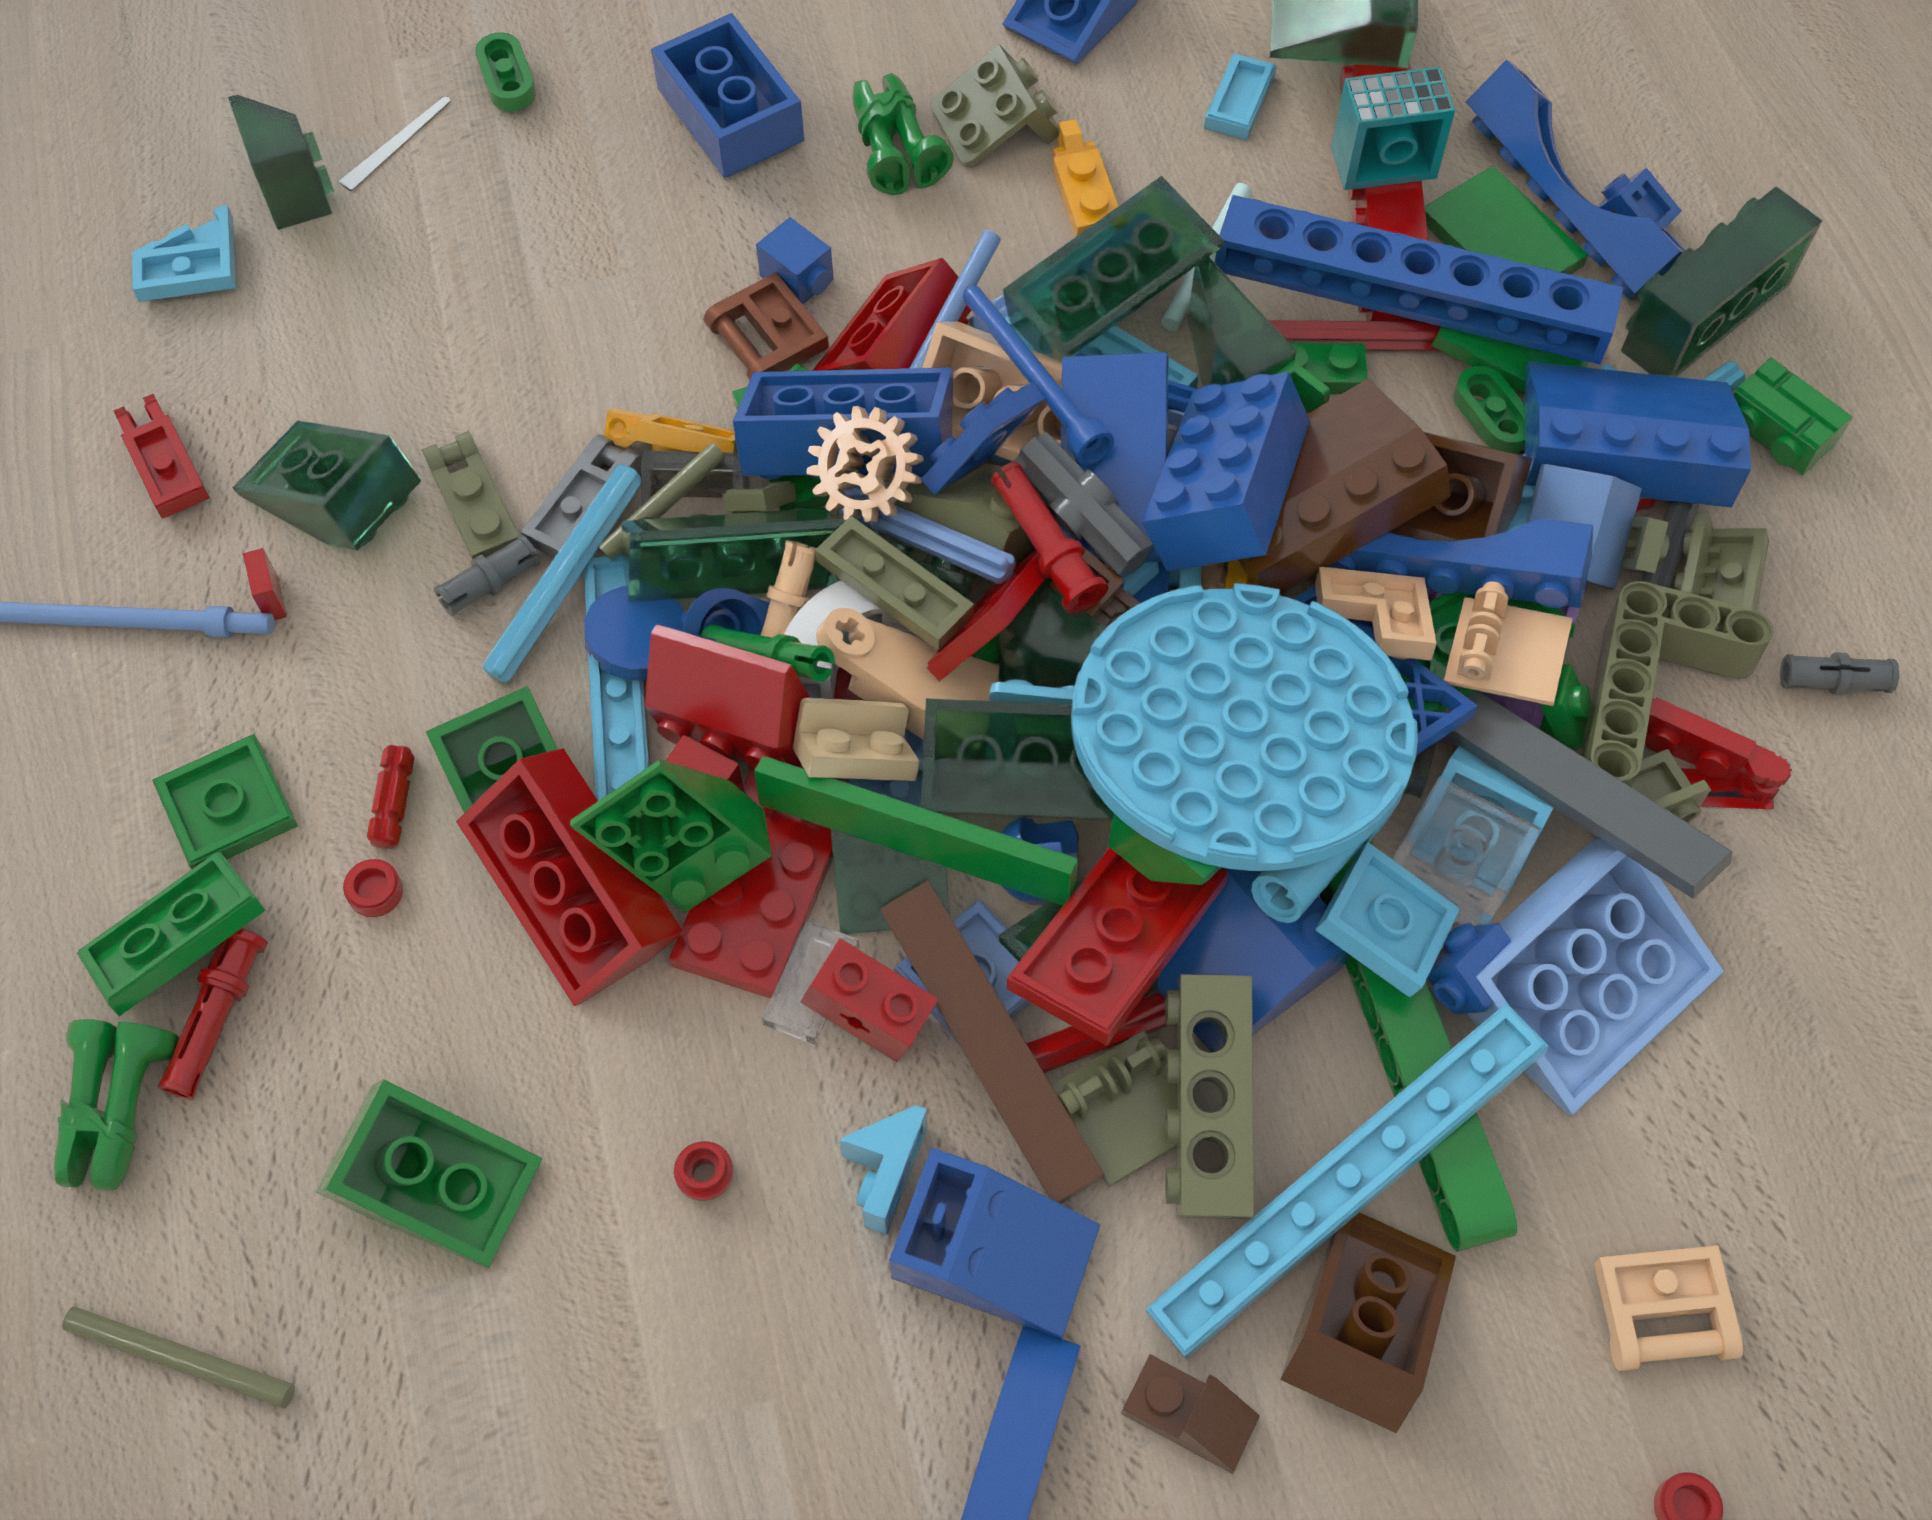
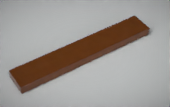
(992, 1044)

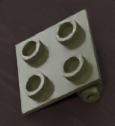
(1121, 1105)

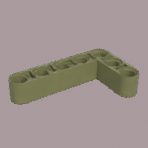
(1670, 626)

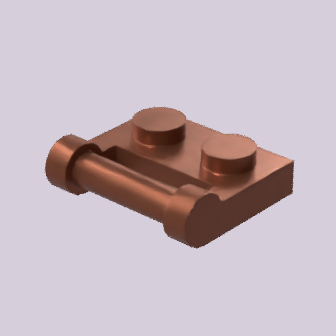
(776, 317)

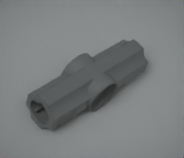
(1084, 505)

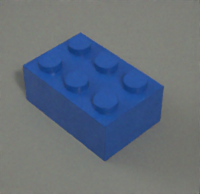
(728, 95)

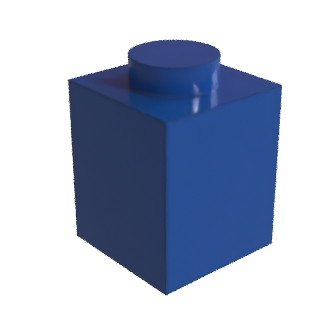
(798, 259)

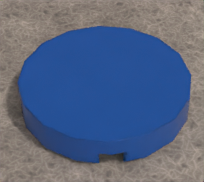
(621, 631)

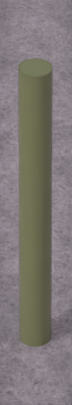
(178, 1357)

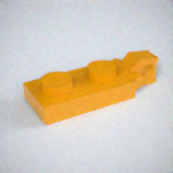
(1081, 178)
(665, 432)

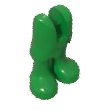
(879, 120)
(108, 1132)

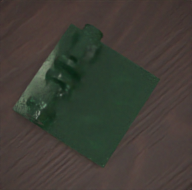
(873, 877)

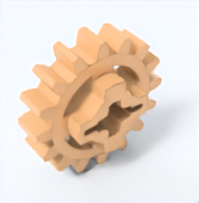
(852, 447)

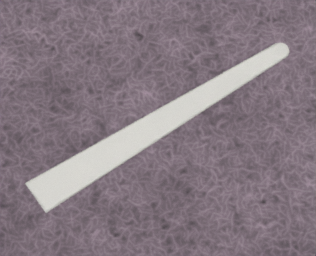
(360, 172)

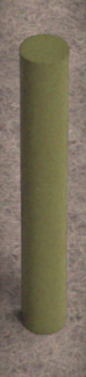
(668, 494)

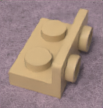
(854, 740)

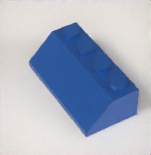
(787, 408)

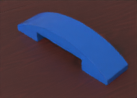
(1021, 1428)

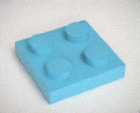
(1388, 920)

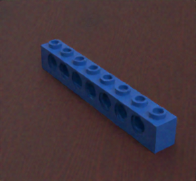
(1419, 279)

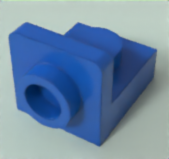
(1640, 198)

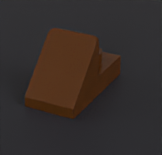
(1192, 1413)

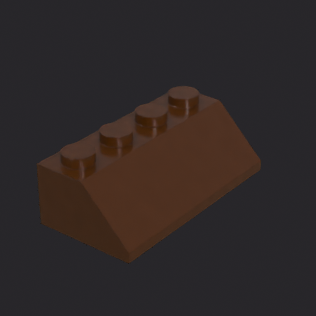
(1483, 491)

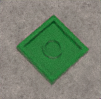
(225, 802)

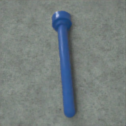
(1086, 437)

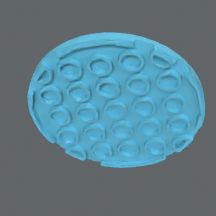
(1243, 727)

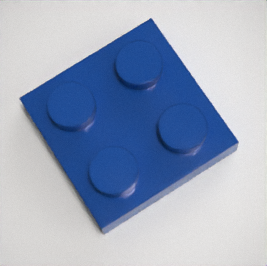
(983, 434)

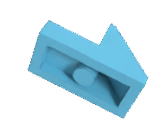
(892, 1150)

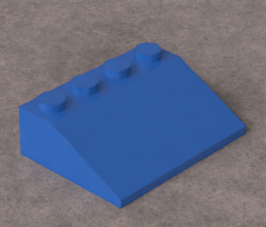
(1650, 430)
(1244, 941)

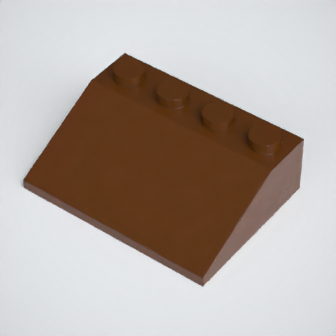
(1353, 481)

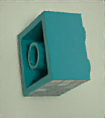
(1392, 128)

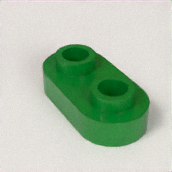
(505, 71)
(1498, 411)

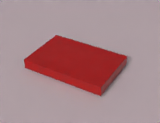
(991, 616)

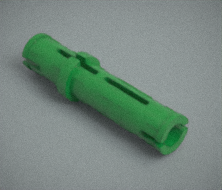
(780, 647)

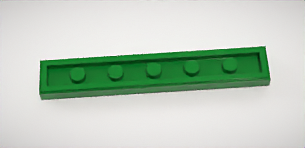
(917, 831)

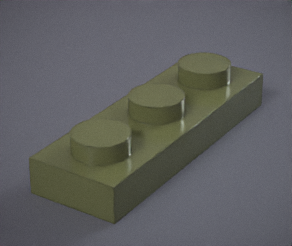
(894, 583)

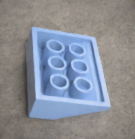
(1596, 969)

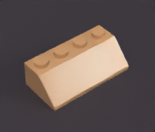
(982, 373)

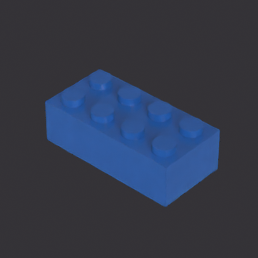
(1227, 472)

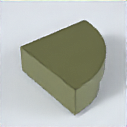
(762, 499)

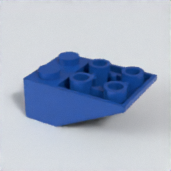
(993, 1244)

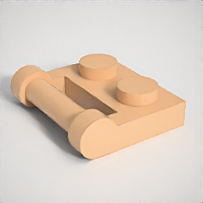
(1667, 1286)

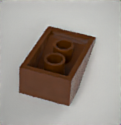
(1371, 1321)

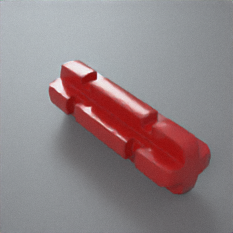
(390, 796)

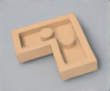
(1392, 602)

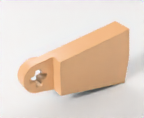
(893, 665)

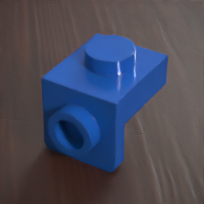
(1461, 959)

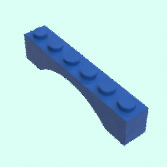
(1521, 119)
(1534, 562)

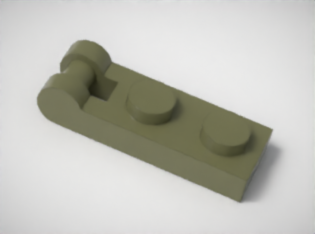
(471, 496)

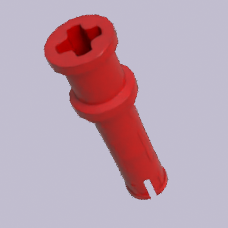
(1059, 556)
(220, 987)

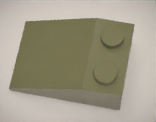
(974, 510)

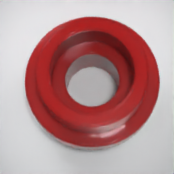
(699, 1154)

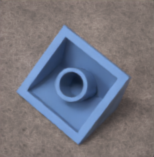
(1592, 500)

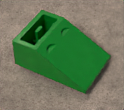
(679, 831)

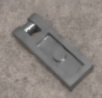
(575, 492)

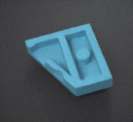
(187, 260)

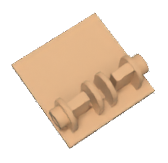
(1507, 648)

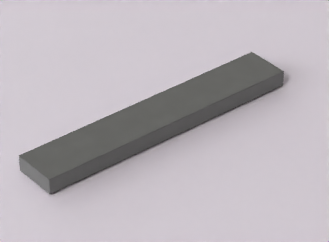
(1592, 797)

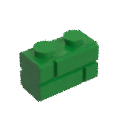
(1790, 416)

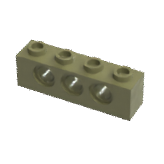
(1228, 1006)

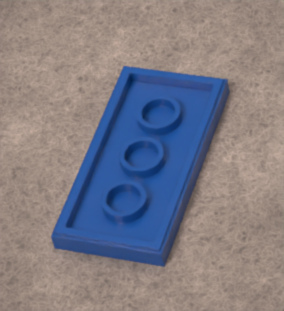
(1132, 403)

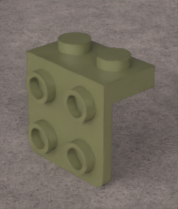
(992, 105)

